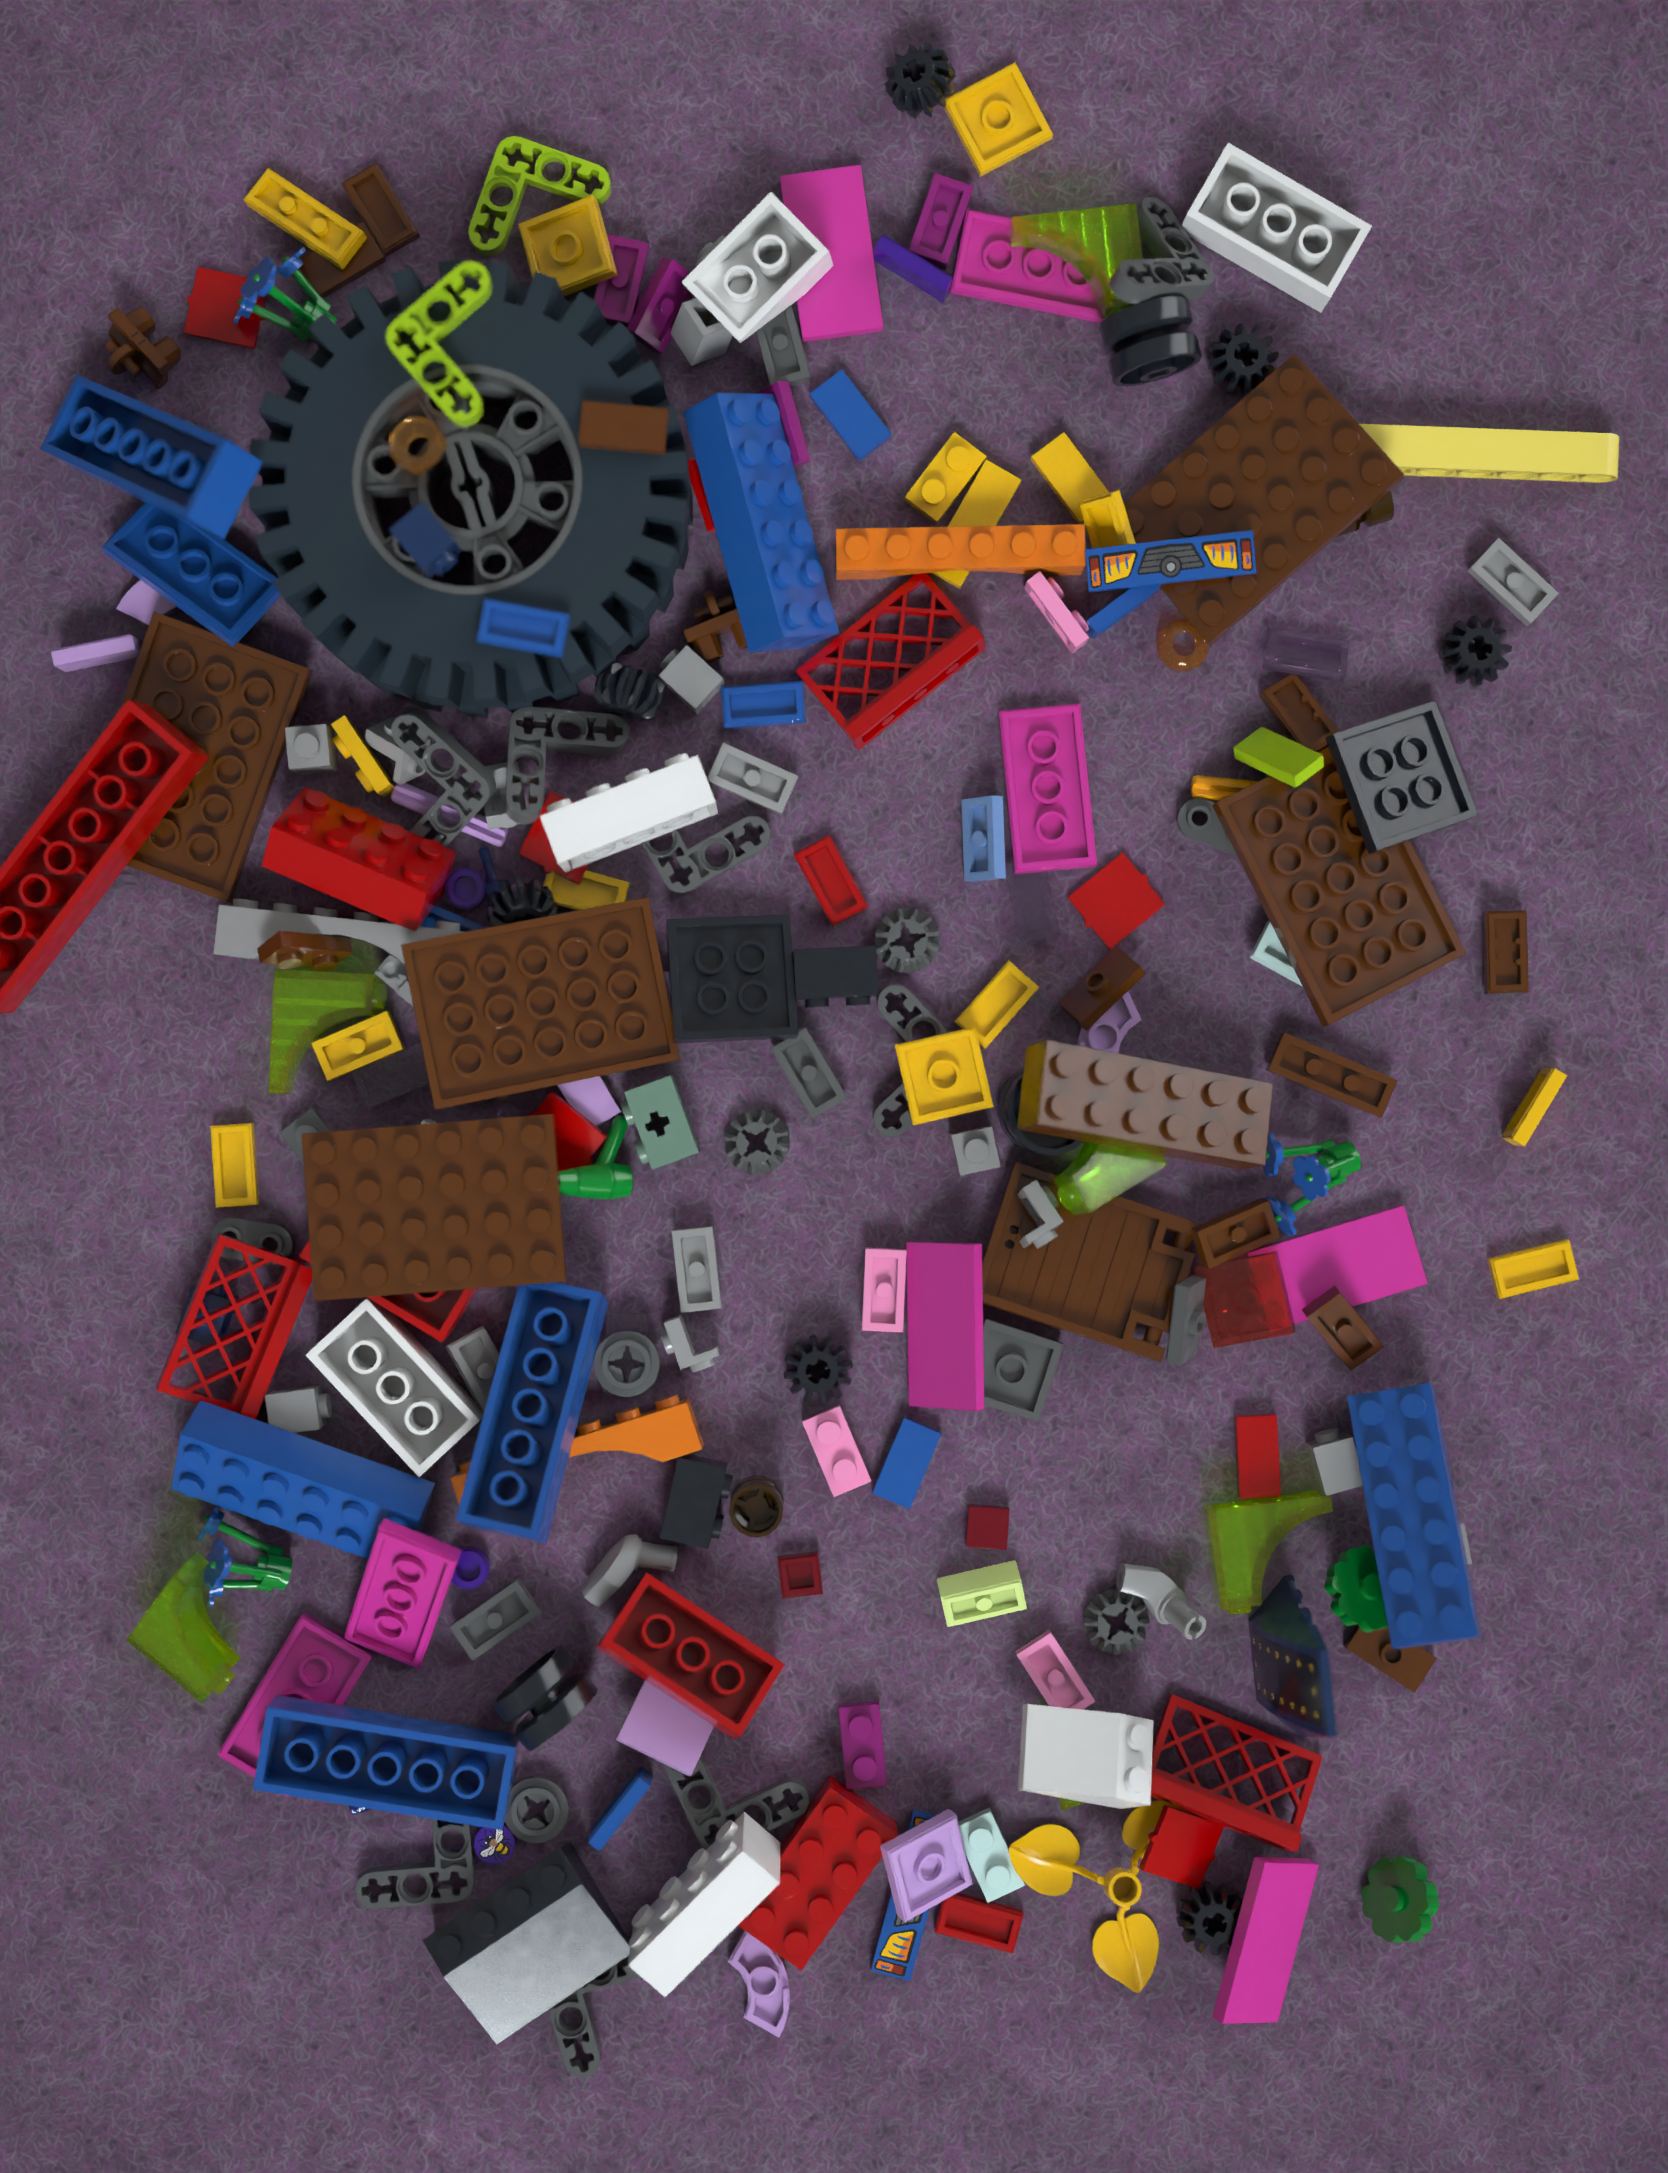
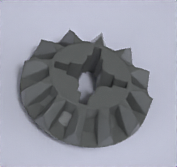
(897, 957)
(776, 1140)
(612, 1376)
(1112, 1603)
(534, 1828)

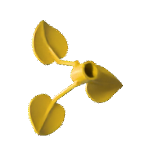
(1046, 1863)

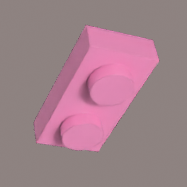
(1067, 624)
(884, 1289)
(836, 1450)
(1054, 1673)

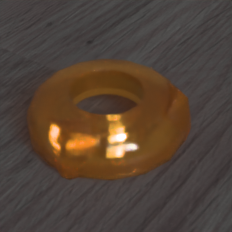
(409, 430)
(1166, 650)

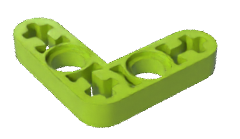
(518, 178)
(430, 333)

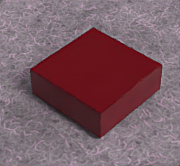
(987, 1527)
(800, 1574)

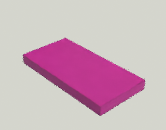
(835, 212)
(1018, 275)
(1047, 788)
(1359, 1256)
(945, 1325)
(402, 1593)
(310, 1666)
(1265, 1940)

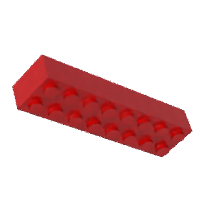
(87, 840)

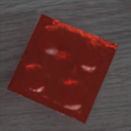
(1246, 1300)

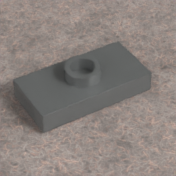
(1186, 1320)

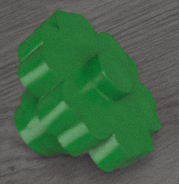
(1357, 1589)
(1400, 1899)

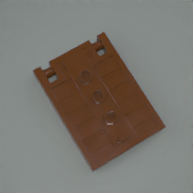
(1095, 1275)

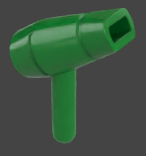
(605, 1178)

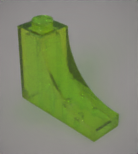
(1088, 240)
(309, 1006)
(1103, 1174)
(1245, 1535)
(182, 1637)

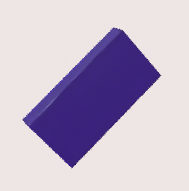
(912, 268)

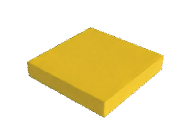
(997, 119)
(570, 245)
(944, 1075)

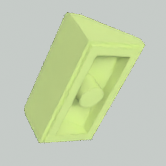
(981, 1593)

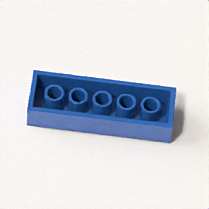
(151, 455)
(760, 521)
(533, 1410)
(294, 1481)
(1413, 1516)
(386, 1762)

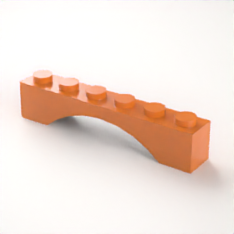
(917, 550)
(656, 1433)

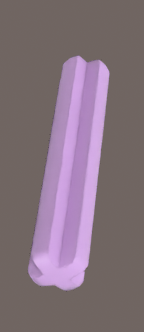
(422, 801)

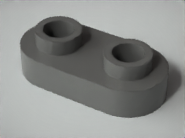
(1210, 833)
(254, 1233)

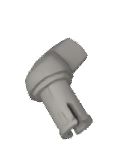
(621, 1561)
(1161, 1598)

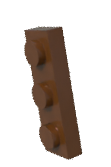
(1331, 1075)

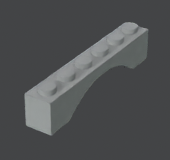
(246, 927)

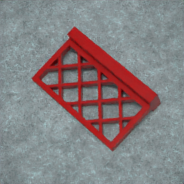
(911, 687)
(271, 1334)
(1225, 1810)

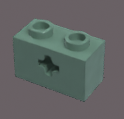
(679, 1138)

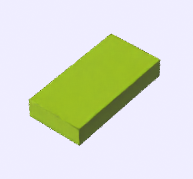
(1278, 757)

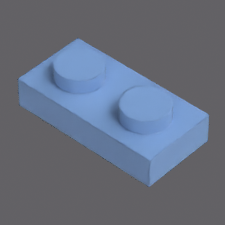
(983, 838)

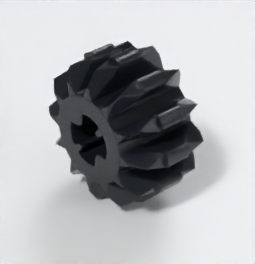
(920, 80)
(1252, 349)
(1483, 639)
(629, 692)
(520, 902)
(824, 1382)
(1208, 1904)

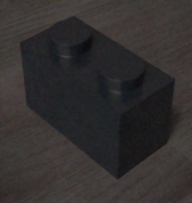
(836, 974)
(694, 1501)

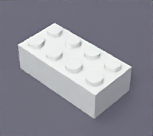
(1275, 227)
(629, 813)
(396, 1385)
(704, 1903)

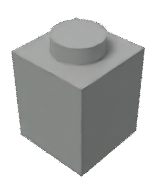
(699, 333)
(690, 678)
(311, 749)
(974, 1150)
(298, 1408)
(1334, 1461)

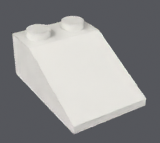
(759, 269)
(1086, 1756)

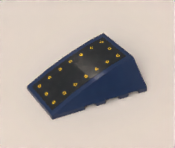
(1292, 1663)

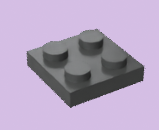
(1017, 1368)

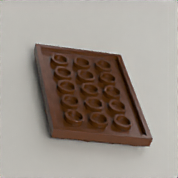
(1273, 465)
(237, 712)
(1343, 915)
(540, 1002)
(434, 1207)

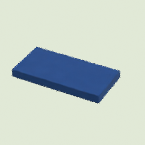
(194, 571)

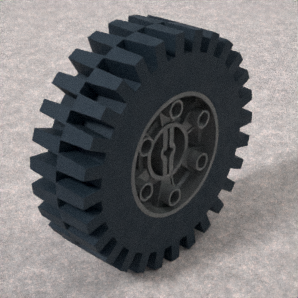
(331, 464)

